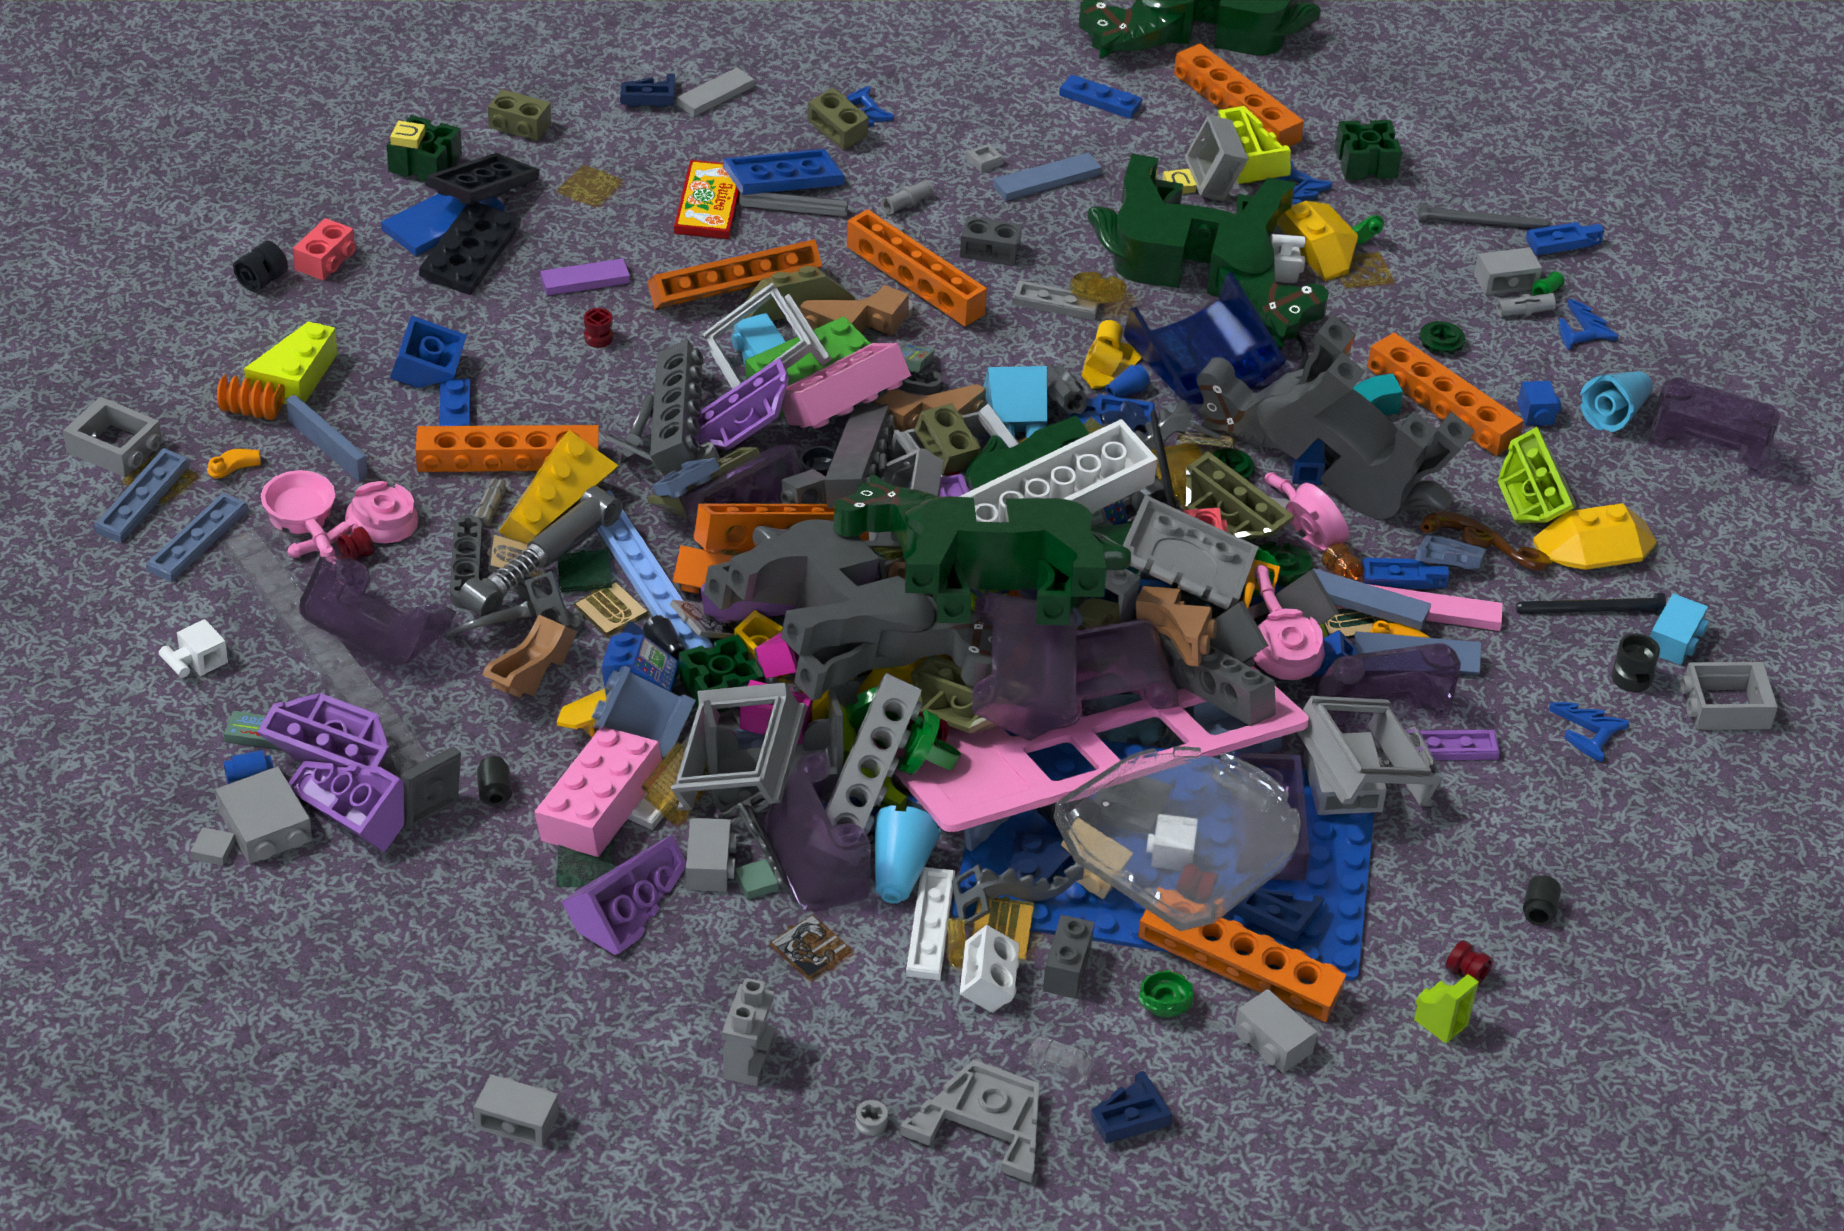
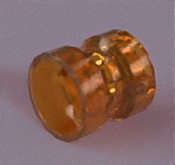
(1341, 562)

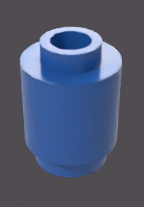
(246, 765)

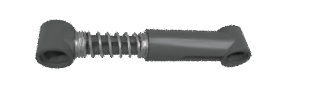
(594, 510)

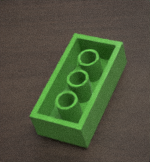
(837, 337)

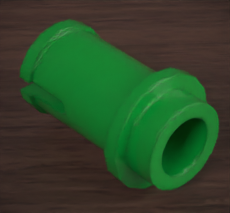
(1549, 284)

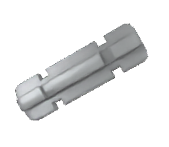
(491, 501)

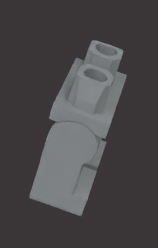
(747, 1033)

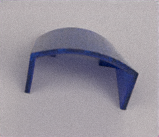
(1223, 330)

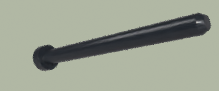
(1656, 603)

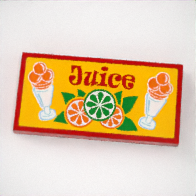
(707, 201)

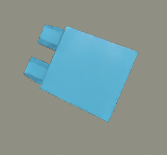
(1018, 397)

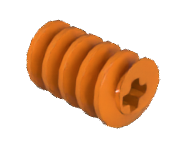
(250, 400)

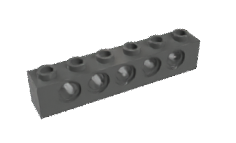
(676, 407)
(1224, 683)

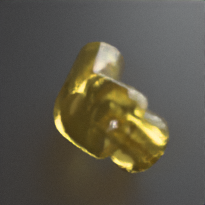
(956, 941)

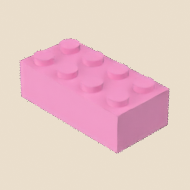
(844, 385)
(598, 791)

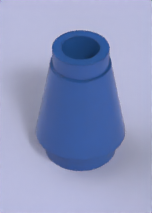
(1129, 382)

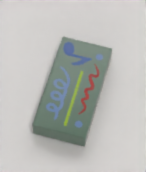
(917, 357)
(243, 730)

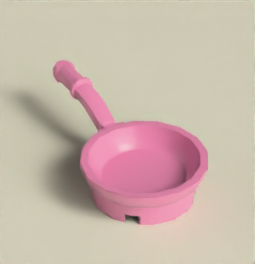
(301, 504)
(382, 510)
(1312, 513)
(1293, 640)

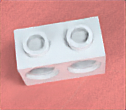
(989, 969)

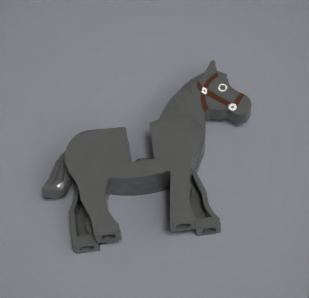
(1375, 461)
(842, 614)

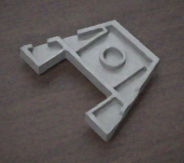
(990, 1103)

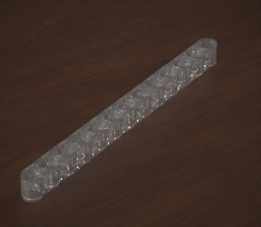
(318, 648)

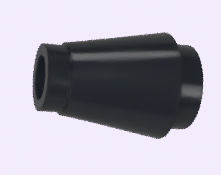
(663, 634)

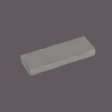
(715, 92)
(1053, 300)

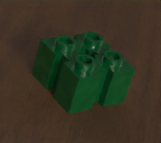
(1368, 149)
(435, 153)
(717, 667)

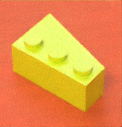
(1264, 153)
(296, 361)

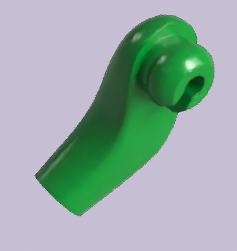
(1368, 228)

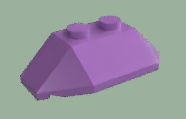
(745, 408)
(326, 731)

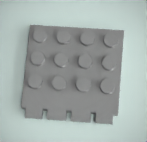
(1189, 553)

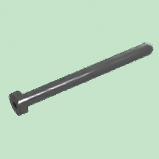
(1482, 218)

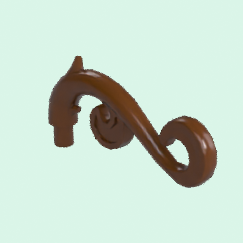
(1483, 536)

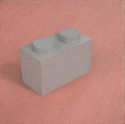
(1507, 271)
(708, 854)
(1275, 1031)
(516, 1111)

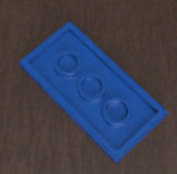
(783, 171)
(426, 222)

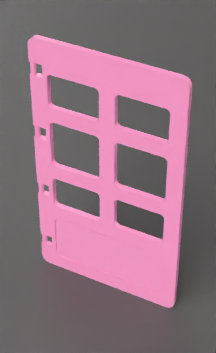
(1001, 780)

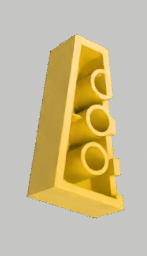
(557, 487)

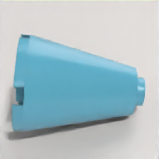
(1614, 399)
(902, 850)

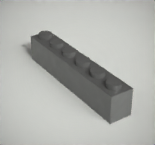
(859, 450)

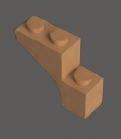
(881, 311)
(908, 407)
(1184, 624)
(525, 665)

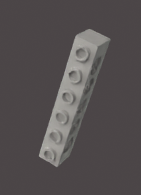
(890, 696)

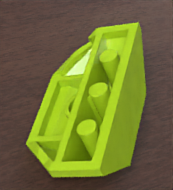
(1534, 481)

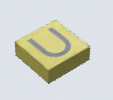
(407, 134)
(1181, 176)

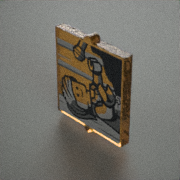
(810, 947)

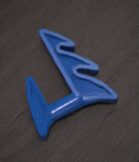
(872, 110)
(1308, 186)
(1593, 326)
(1592, 720)

